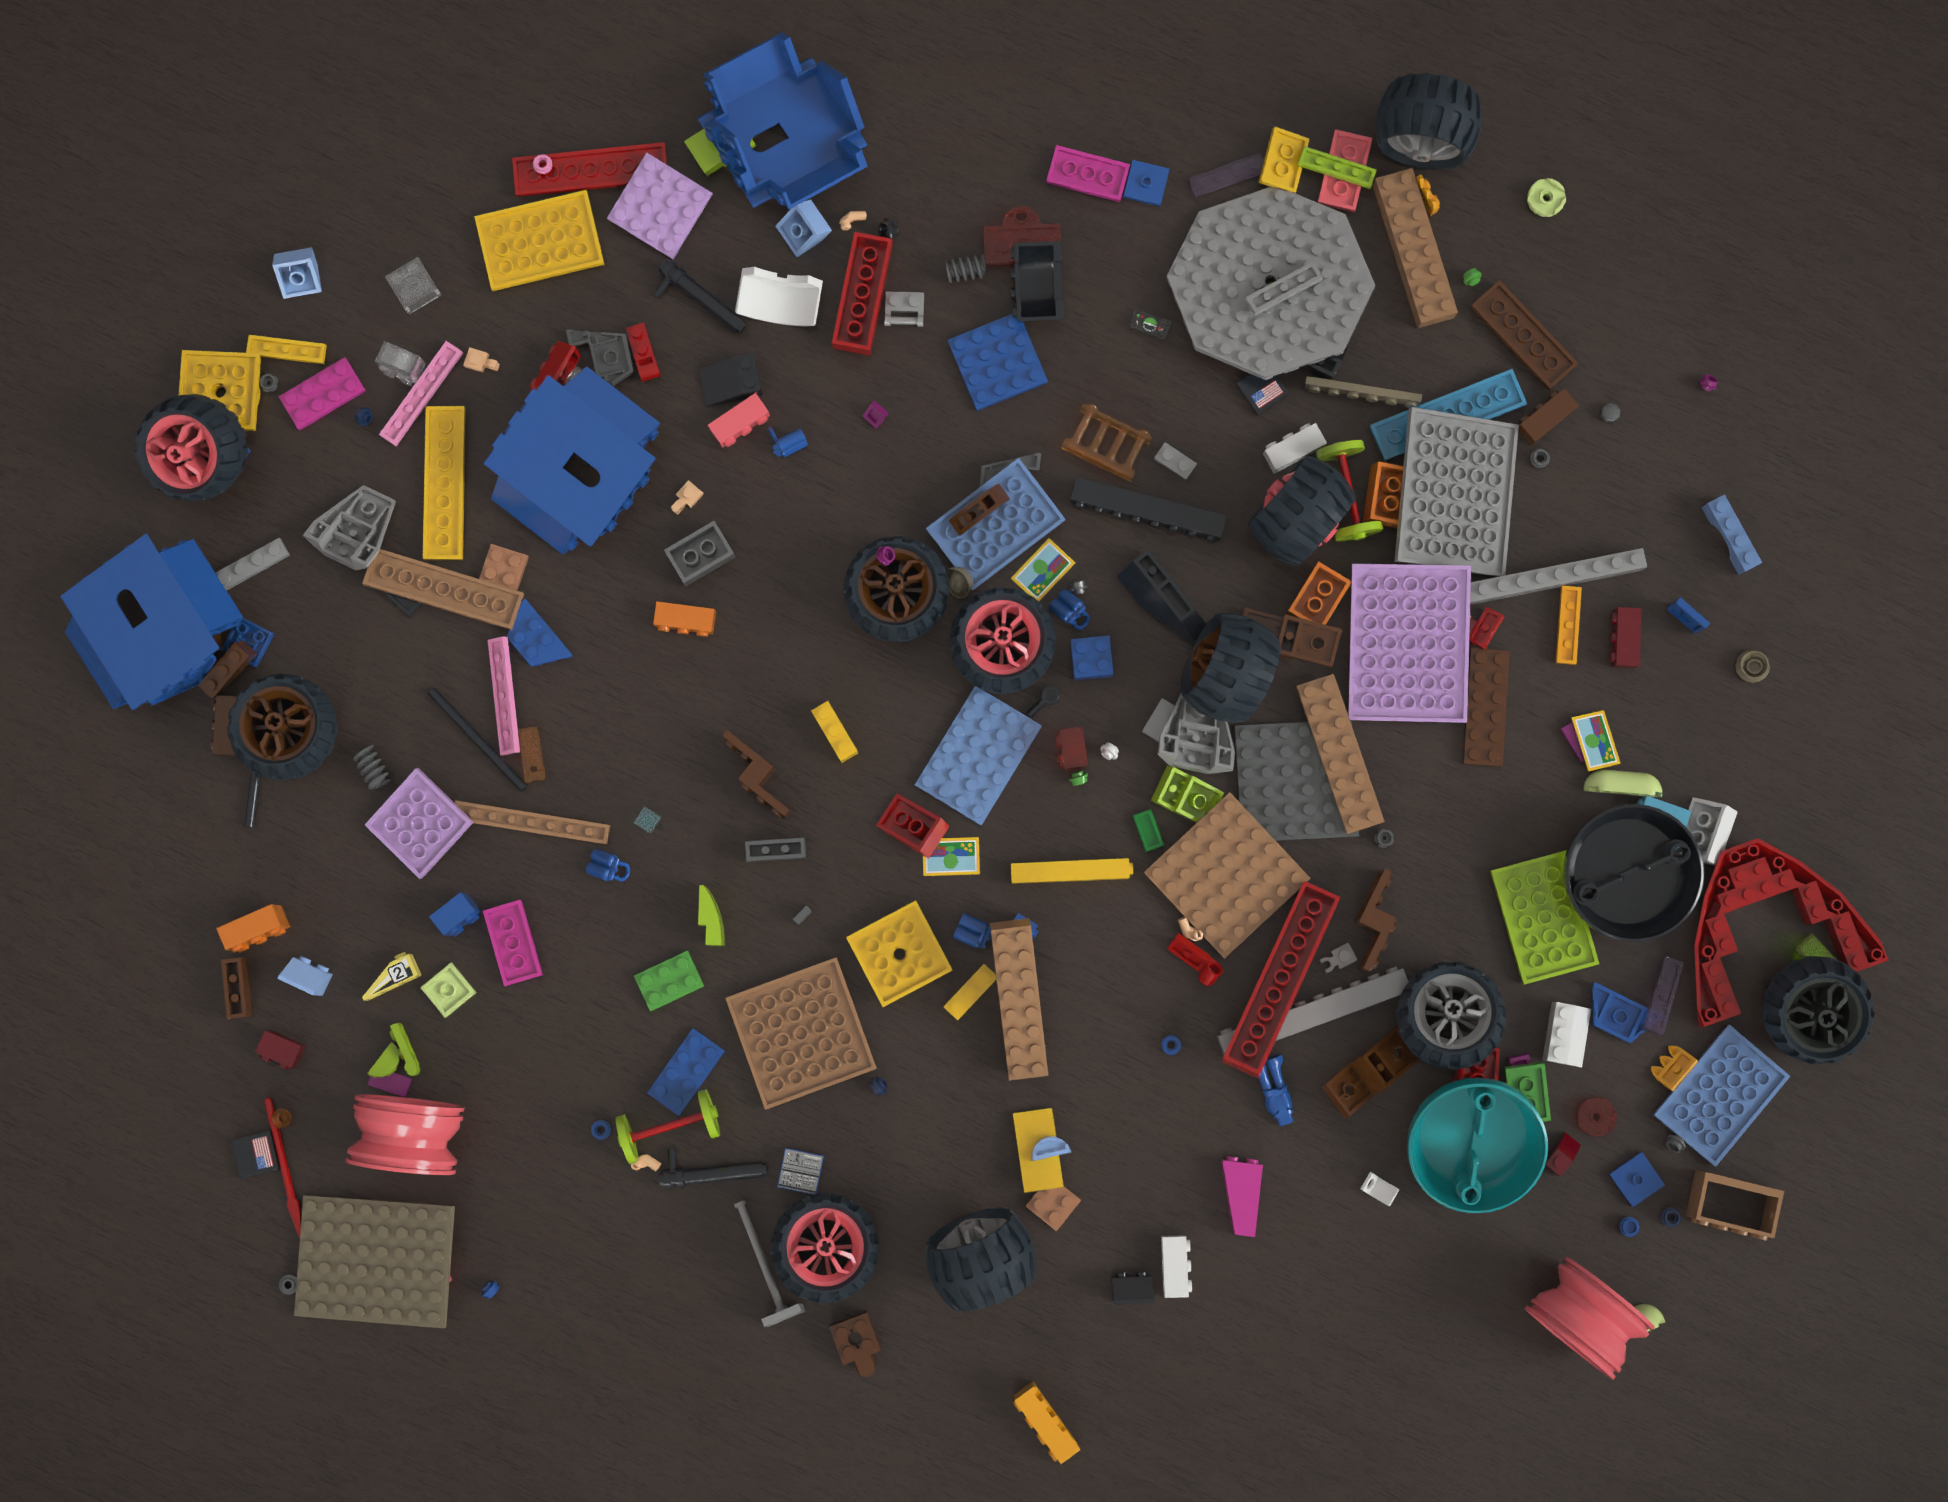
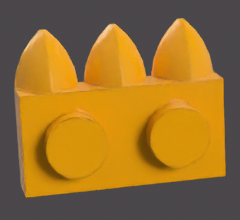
(1430, 201)
(1674, 1068)

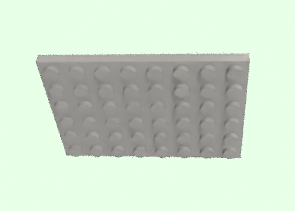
(1456, 491)

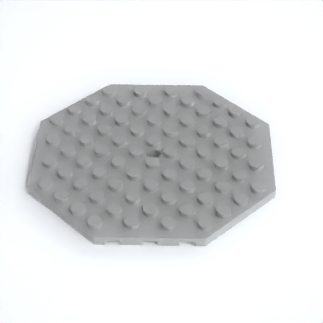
(1260, 238)

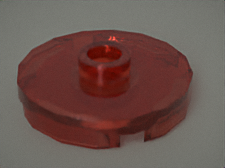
(1605, 1122)

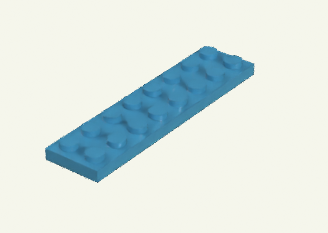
(1480, 400)

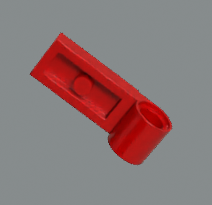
(643, 352)
(1208, 968)

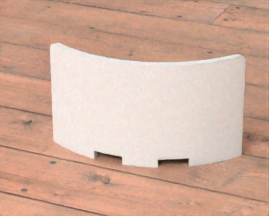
(778, 299)

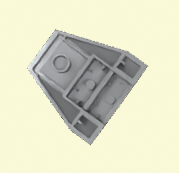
(353, 528)
(1196, 741)

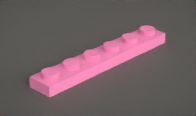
(421, 393)
(503, 696)

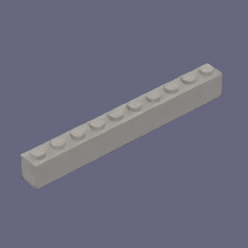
(1557, 576)
(1336, 1005)

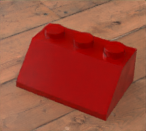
(559, 365)

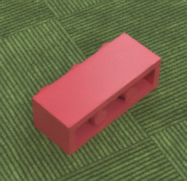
(739, 420)

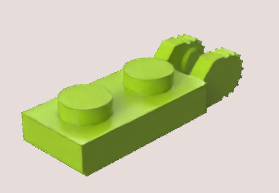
(405, 1049)

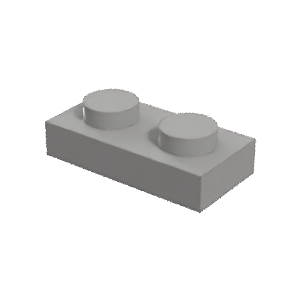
(1175, 461)

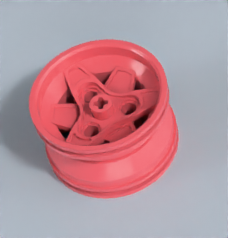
(405, 1134)
(1589, 1317)

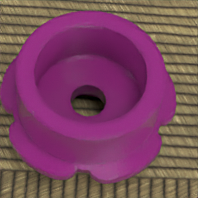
(1708, 382)
(885, 555)

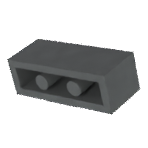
(775, 849)

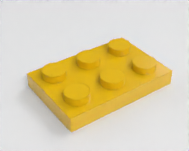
(1281, 160)

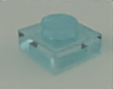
(647, 820)

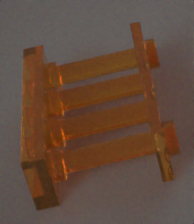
(1091, 453)

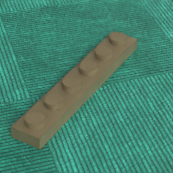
(1371, 393)

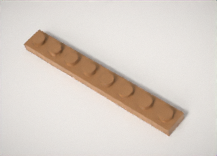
(536, 823)

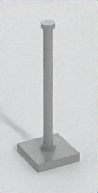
(782, 1312)

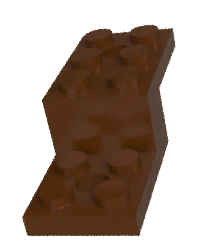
(1297, 637)
(756, 774)
(1375, 921)
(1370, 1073)

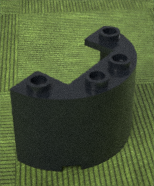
(1037, 281)

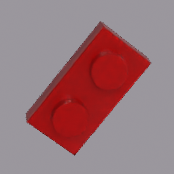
(1485, 628)

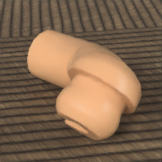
(850, 217)
(1189, 931)
(644, 1161)

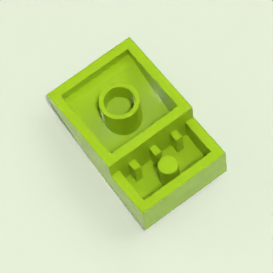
(706, 153)
(1185, 794)
(711, 918)

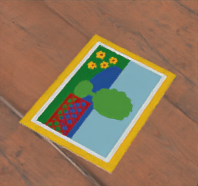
(1043, 570)
(1596, 740)
(953, 857)

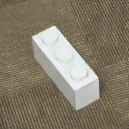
(1294, 447)
(1175, 1266)

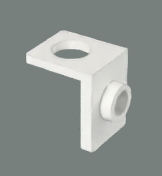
(1380, 1189)

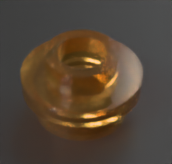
(286, 1116)

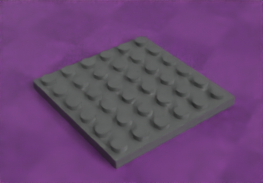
(1285, 782)

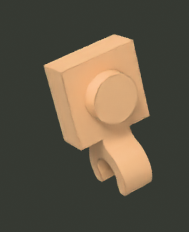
(478, 361)
(687, 495)

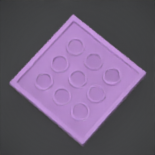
(659, 206)
(419, 823)

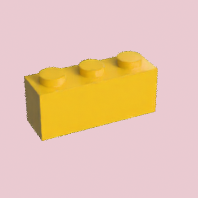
(834, 731)
(970, 992)

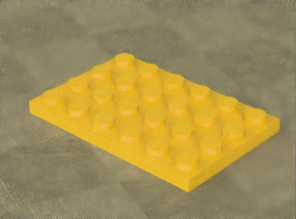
(539, 240)

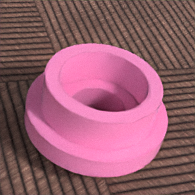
(538, 160)

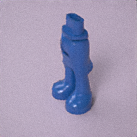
(1276, 1099)

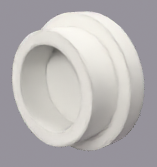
(1109, 751)

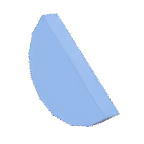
(1049, 1147)

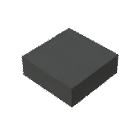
(802, 915)

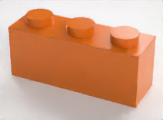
(684, 618)

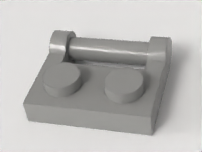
(904, 303)

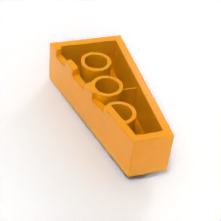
(1046, 1422)

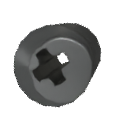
(965, 268)
(370, 768)

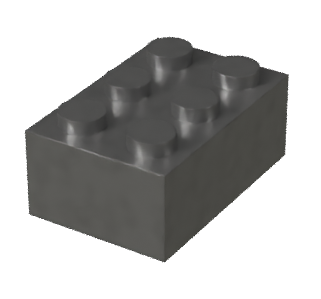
(699, 553)

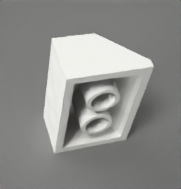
(1710, 827)
(1566, 1034)

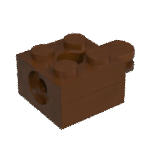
(856, 1342)

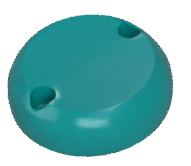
(1477, 1143)

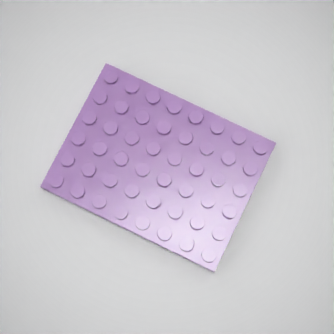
(1409, 642)

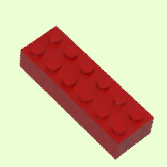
(862, 293)

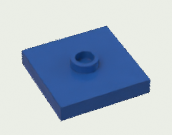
(1146, 183)
(1688, 615)
(1636, 1179)

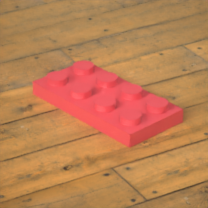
(1336, 192)

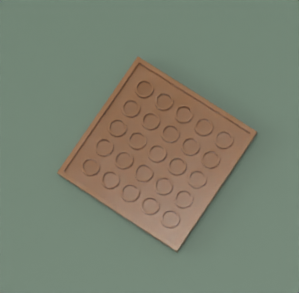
(1227, 875)
(801, 1033)

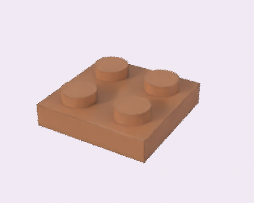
(504, 567)
(1053, 1205)

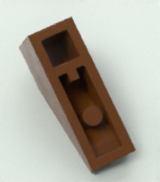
(979, 509)

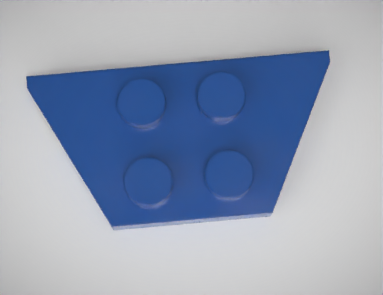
(535, 638)
(1617, 1014)

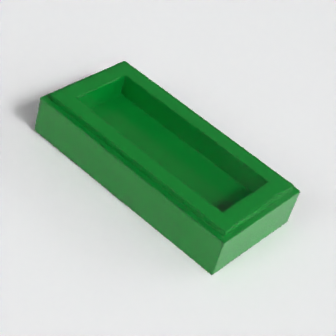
(1148, 830)

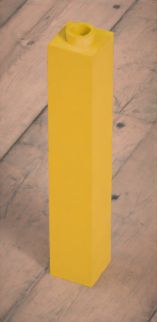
(1071, 871)

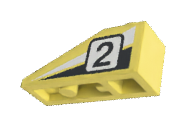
(394, 975)

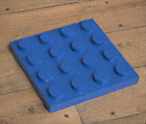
(997, 361)

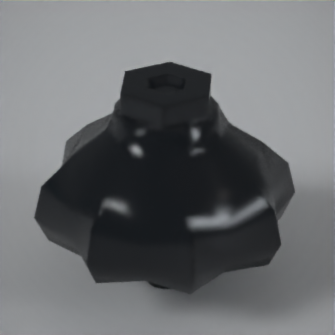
(887, 229)

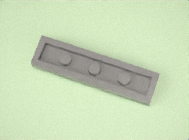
(1284, 288)
(252, 564)

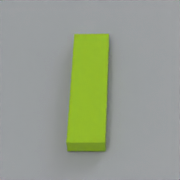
(1337, 167)

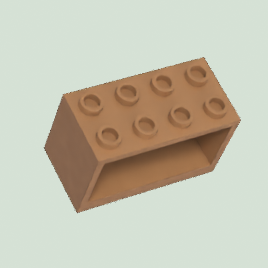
(1770, 1213)

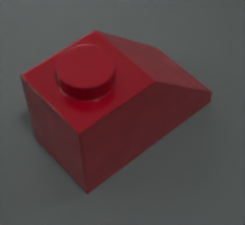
(1562, 1154)

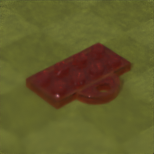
(1000, 238)

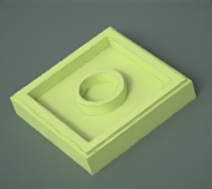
(448, 990)

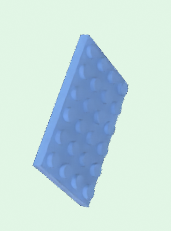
(1004, 532)
(978, 755)
(1721, 1095)

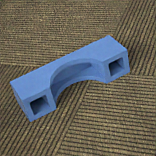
(1740, 547)

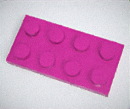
(1088, 173)
(322, 393)
(512, 942)

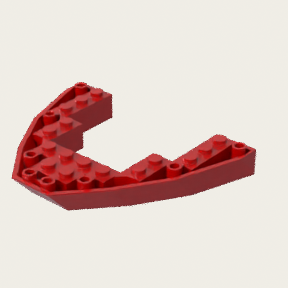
(1753, 874)

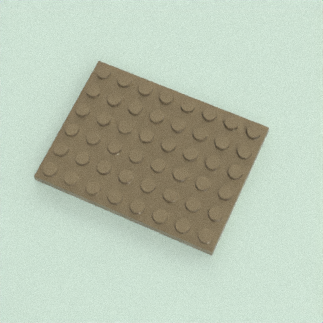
(374, 1261)

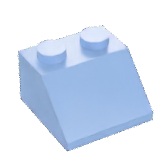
(803, 227)
(297, 272)
(306, 976)

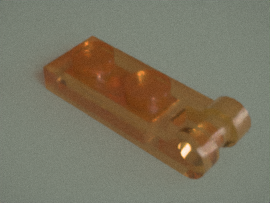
(531, 754)

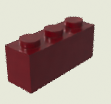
(1625, 637)

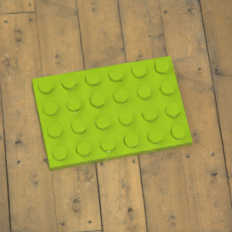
(1540, 920)

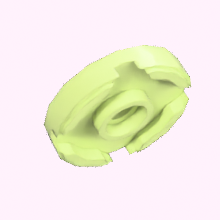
(1551, 189)

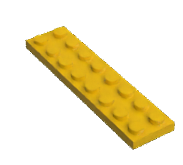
(444, 483)

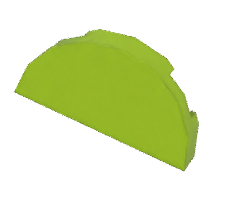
(387, 1063)

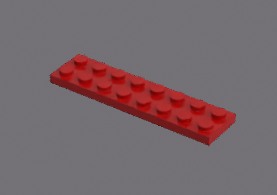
(583, 169)

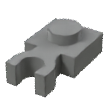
(1341, 957)

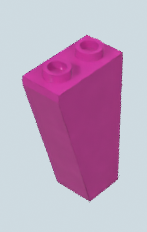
(1243, 1192)

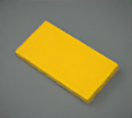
(1029, 1130)

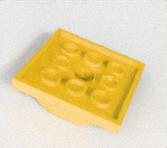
(236, 372)
(876, 948)

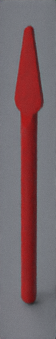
(292, 1202)

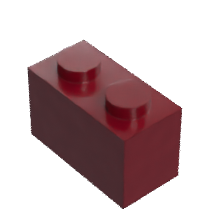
(280, 1049)

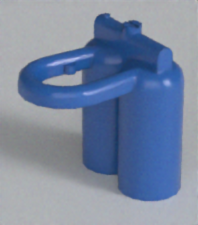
(789, 443)
(1068, 608)
(605, 865)
(972, 931)

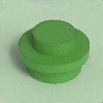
(1472, 277)
(1078, 777)

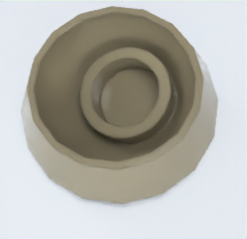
(959, 582)
(1752, 666)

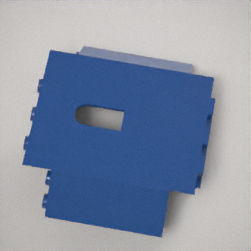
(809, 104)
(552, 425)
(172, 645)

